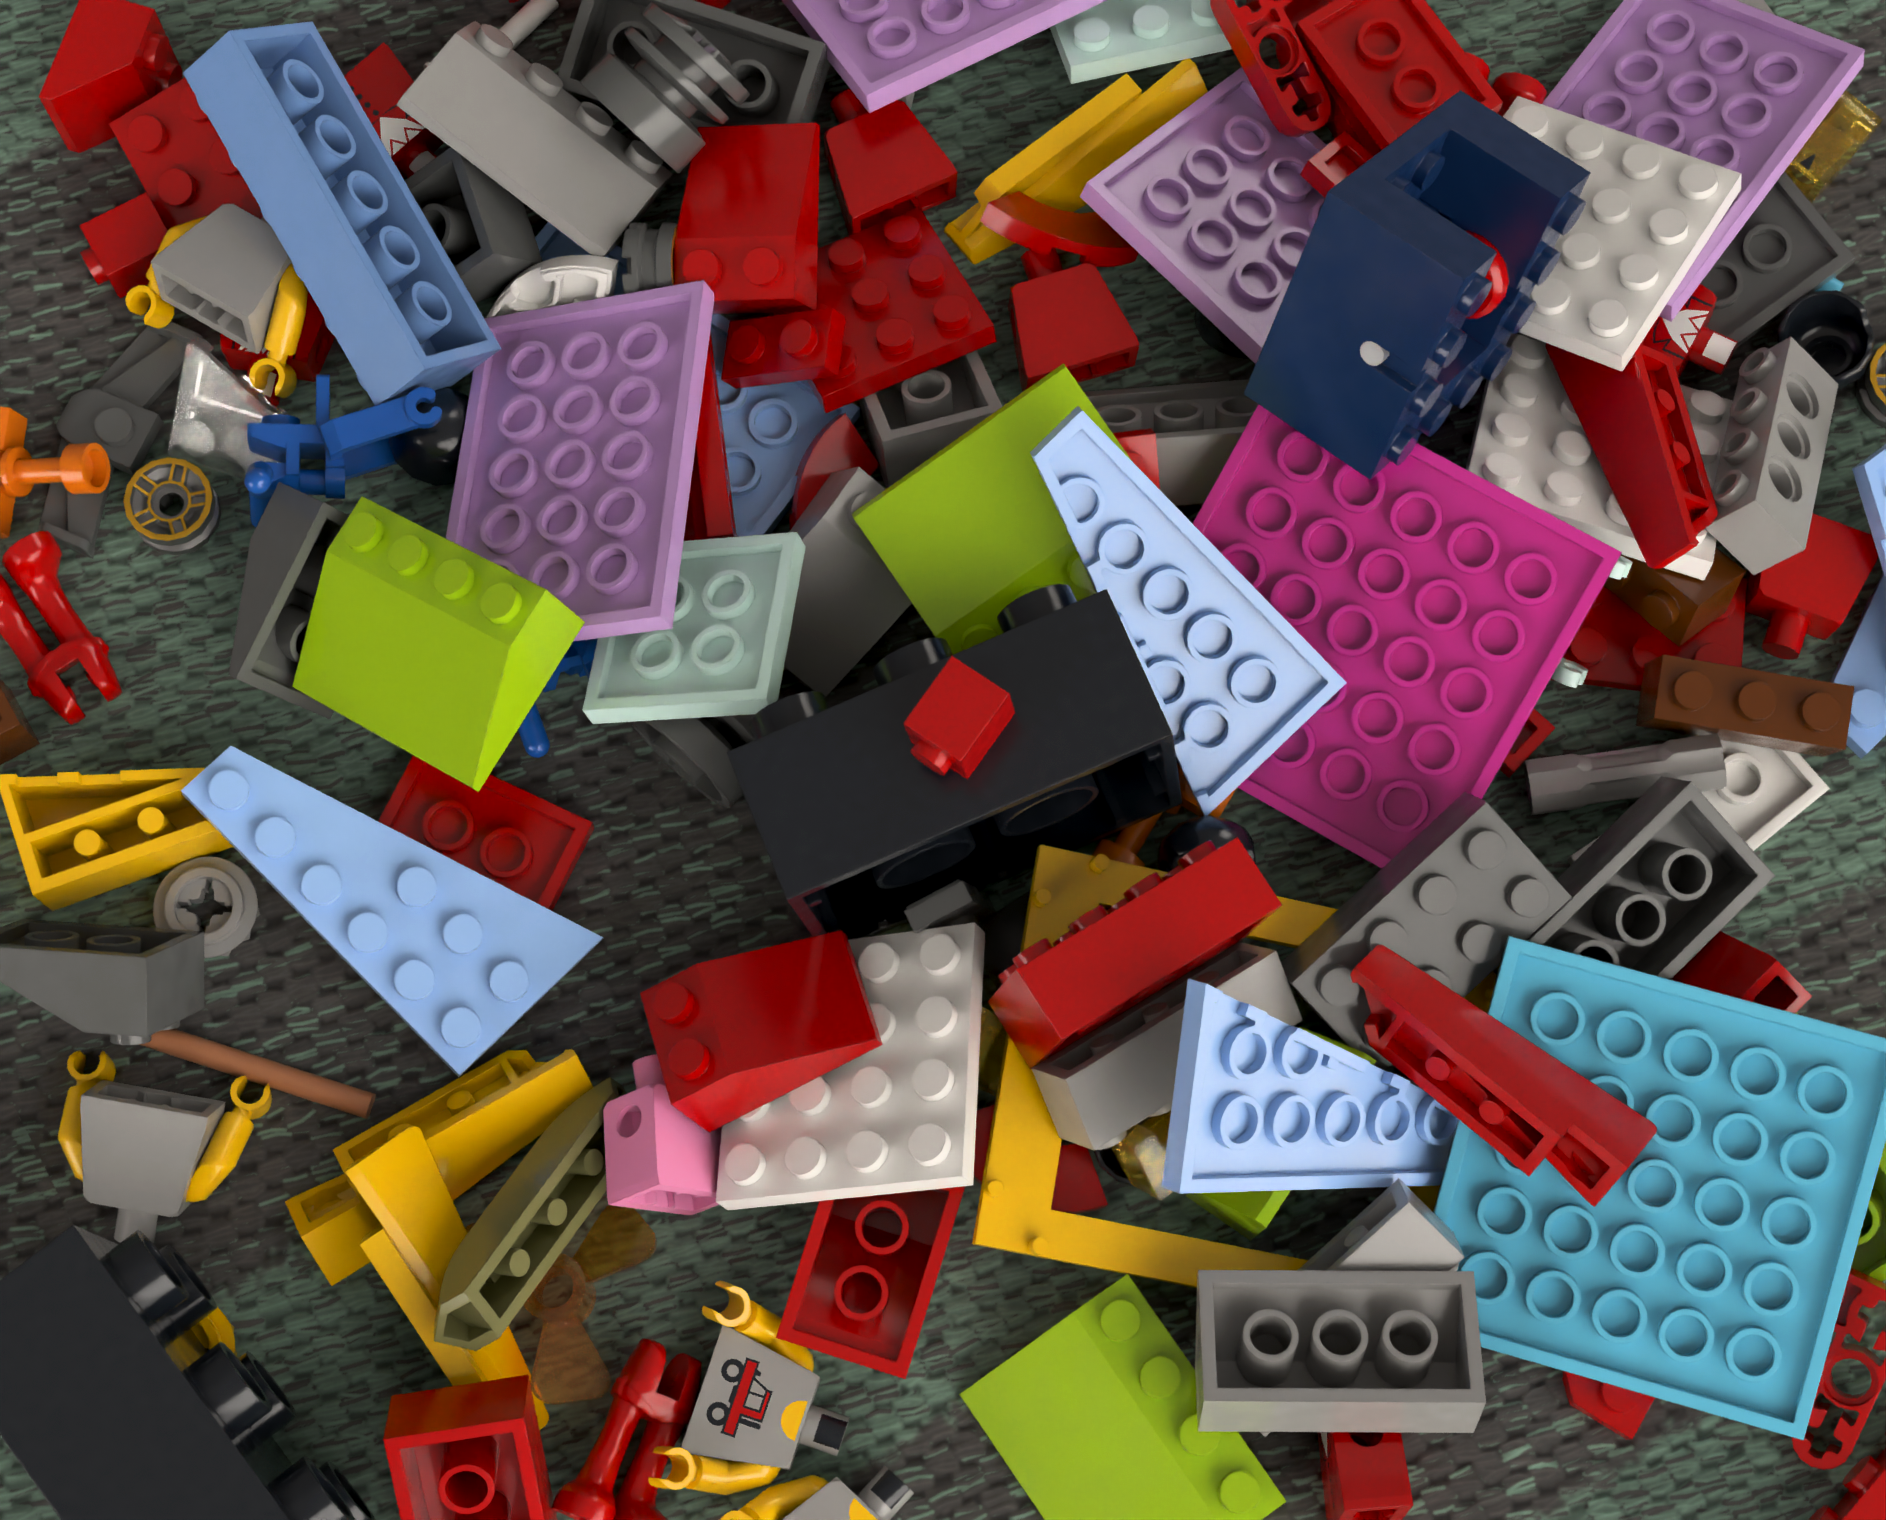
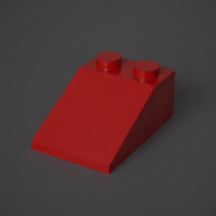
(752, 218)
(758, 1025)
(870, 1276)

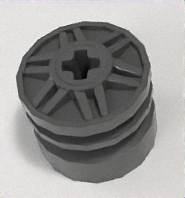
(666, 86)

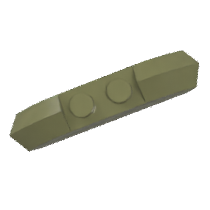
(526, 1225)

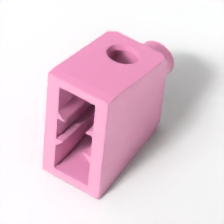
(656, 1152)

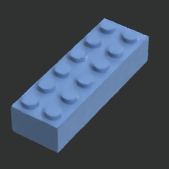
(341, 209)

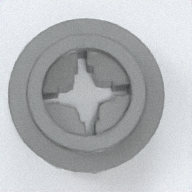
(188, 885)

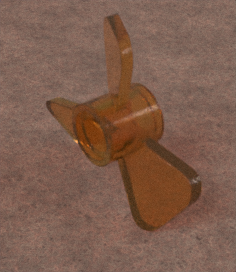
(566, 1359)

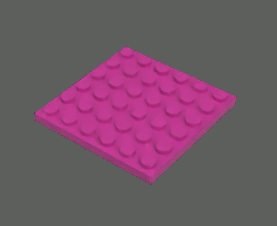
(1429, 603)

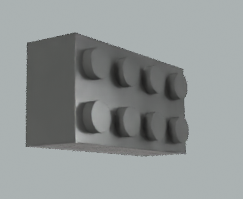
(773, 64)
(1656, 884)
(1436, 905)

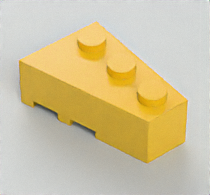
(103, 829)

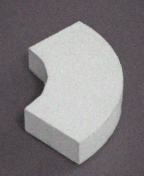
(558, 283)

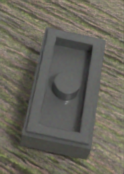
(950, 906)

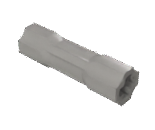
(1623, 774)

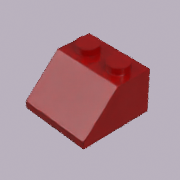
(106, 67)

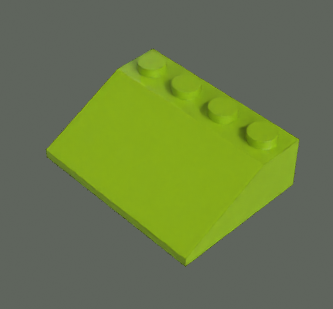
(979, 521)
(429, 642)
(1107, 1423)

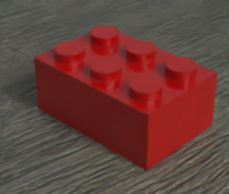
(468, 1453)

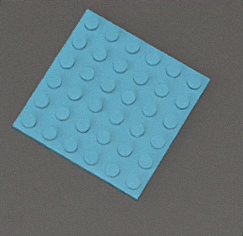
(1729, 1232)

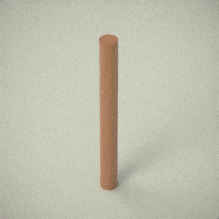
(263, 1071)

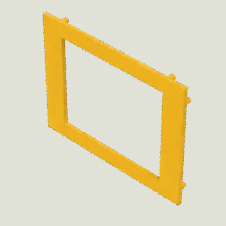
(1023, 1140)

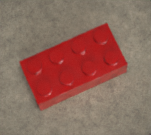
(1131, 949)

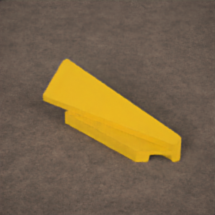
(1076, 150)
(470, 1133)
(414, 1249)

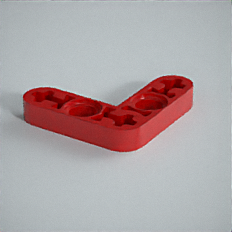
(1244, 31)
(1859, 1291)

